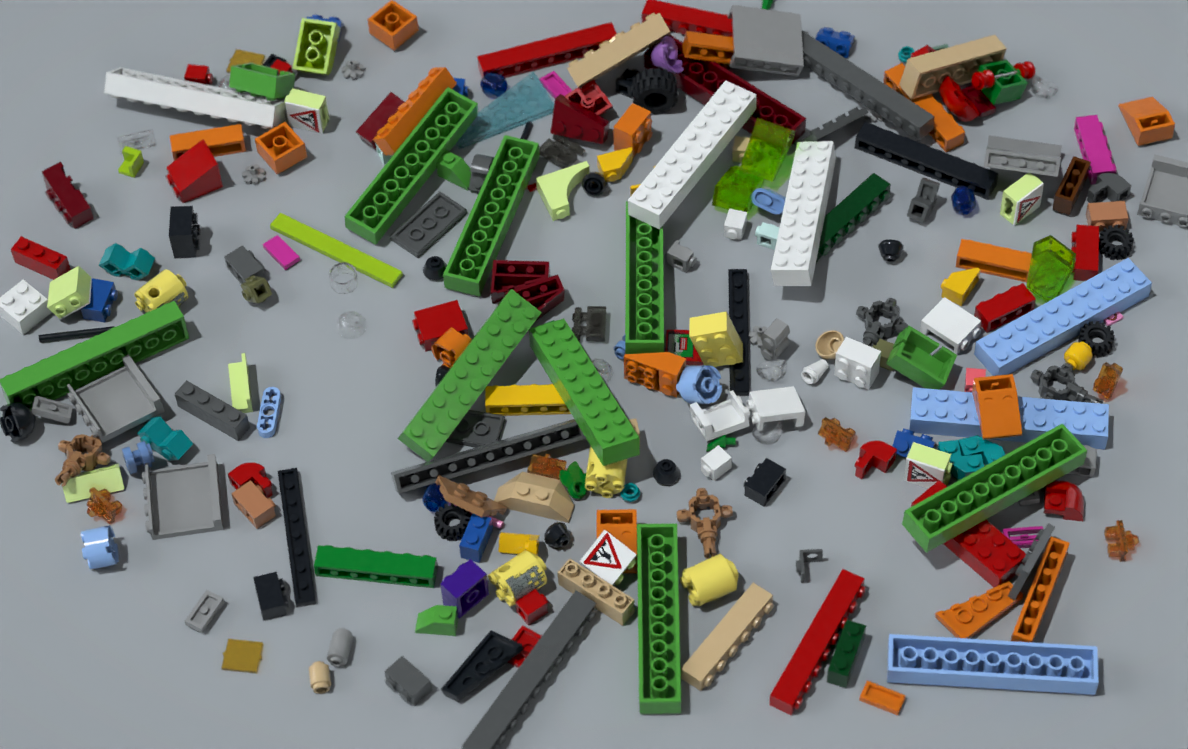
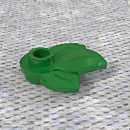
(573, 479)

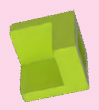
(132, 162)

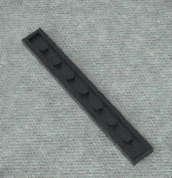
(739, 316)
(296, 537)

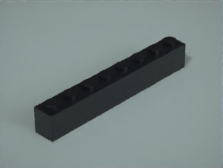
(925, 160)

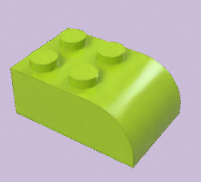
(316, 46)

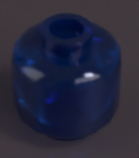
(494, 84)
(963, 200)
(433, 498)

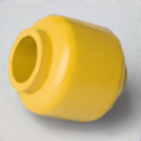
(1078, 355)

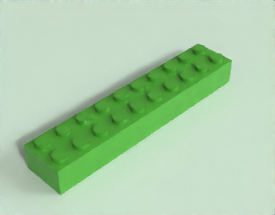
(411, 166)
(491, 216)
(644, 287)
(97, 356)
(469, 375)
(584, 392)
(994, 487)
(658, 619)

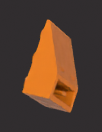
(1147, 120)
(655, 370)
(997, 406)
(621, 525)

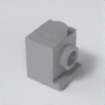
(680, 257)

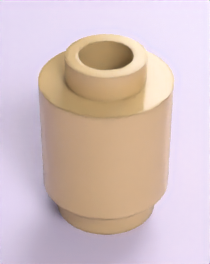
(319, 677)

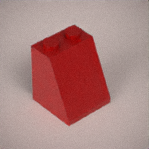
(194, 173)

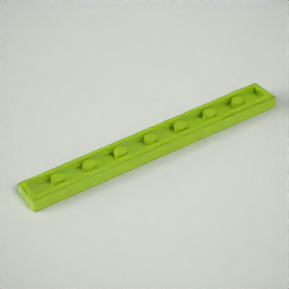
(336, 249)

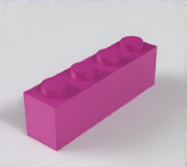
(1093, 146)

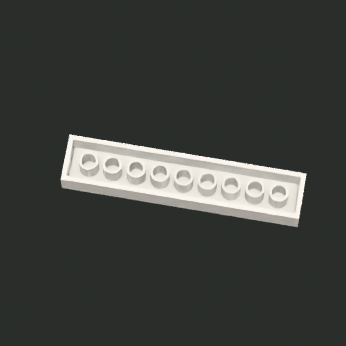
(194, 97)
(692, 154)
(803, 214)

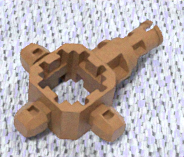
(76, 461)
(707, 527)

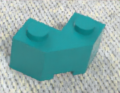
(119, 261)
(164, 440)
(976, 445)
(962, 465)

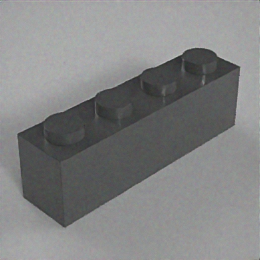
(212, 410)

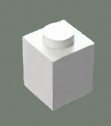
(735, 224)
(716, 463)

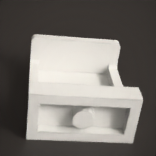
(951, 324)
(775, 406)
(720, 418)

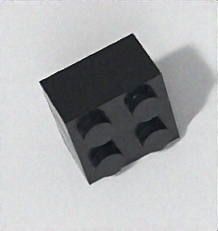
(184, 232)

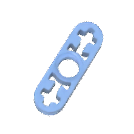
(271, 419)

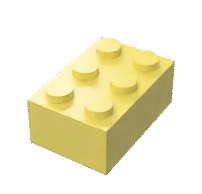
(716, 339)

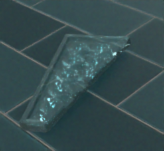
(514, 108)

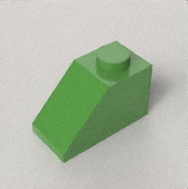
(454, 169)
(438, 621)

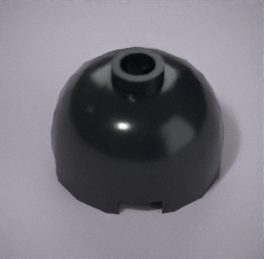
(17, 421)

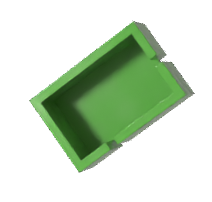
(261, 81)
(913, 359)

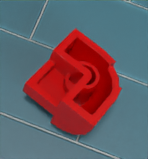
(590, 98)
(956, 101)
(1064, 499)

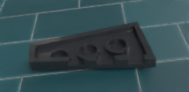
(484, 661)

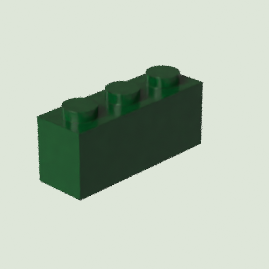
(846, 654)

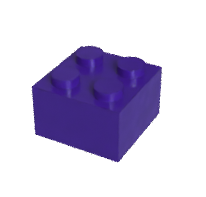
(465, 587)

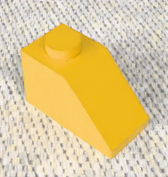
(614, 164)
(960, 285)

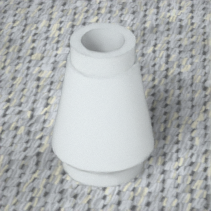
(813, 372)

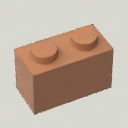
(1106, 214)
(254, 504)

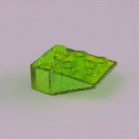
(766, 149)
(736, 189)
(1049, 268)

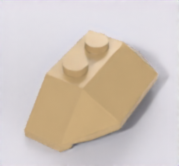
(536, 496)

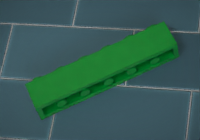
(375, 566)

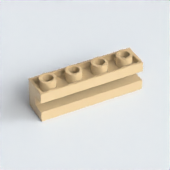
(607, 597)

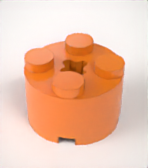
(450, 346)

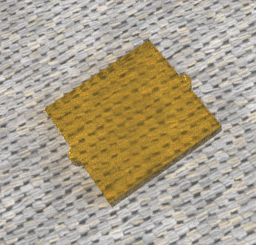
(241, 57)
(242, 656)

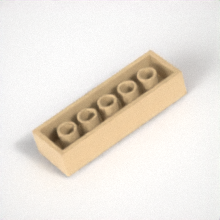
(619, 50)
(926, 72)

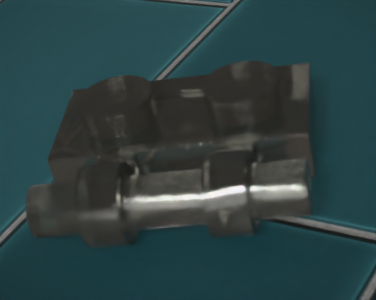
(558, 154)
(595, 326)

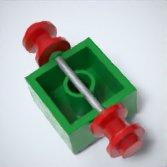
(1002, 81)

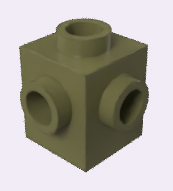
(256, 289)

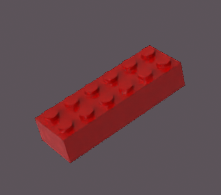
(983, 548)

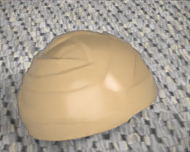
(828, 344)

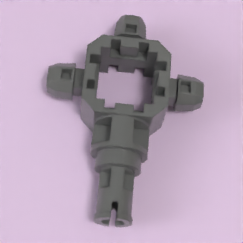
(876, 331)
(1063, 375)

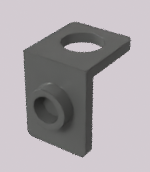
(804, 559)

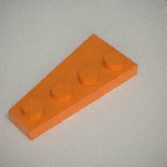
(972, 616)

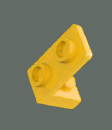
(517, 543)

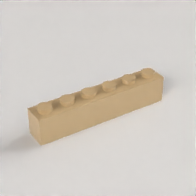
(727, 636)

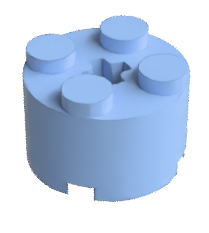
(699, 384)
(100, 547)

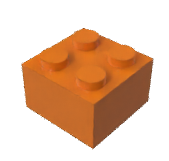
(393, 24)
(633, 129)
(281, 148)

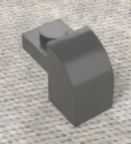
(479, 171)
(1109, 186)
(924, 201)

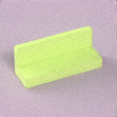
(240, 385)
(101, 478)

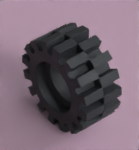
(1115, 234)
(1099, 331)
(451, 531)

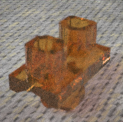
(1107, 379)
(836, 434)
(546, 466)
(100, 506)
(1122, 543)

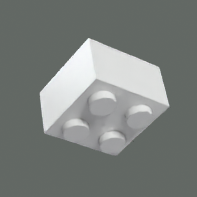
(23, 307)
(857, 363)

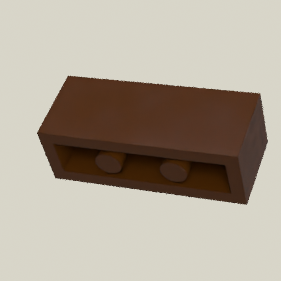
(1071, 185)

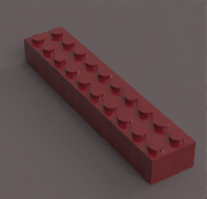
(704, 78)

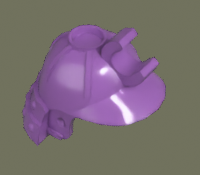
(665, 55)

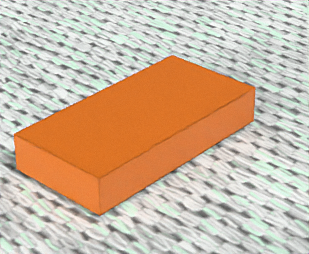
(882, 697)

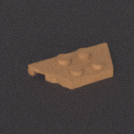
(469, 500)

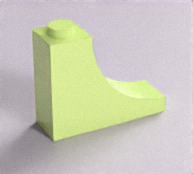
(557, 186)

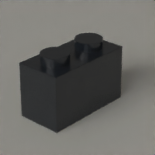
(764, 482)
(270, 596)

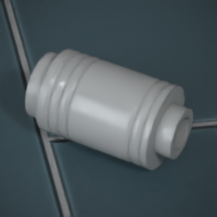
(340, 647)

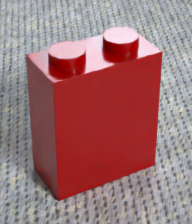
(436, 320)

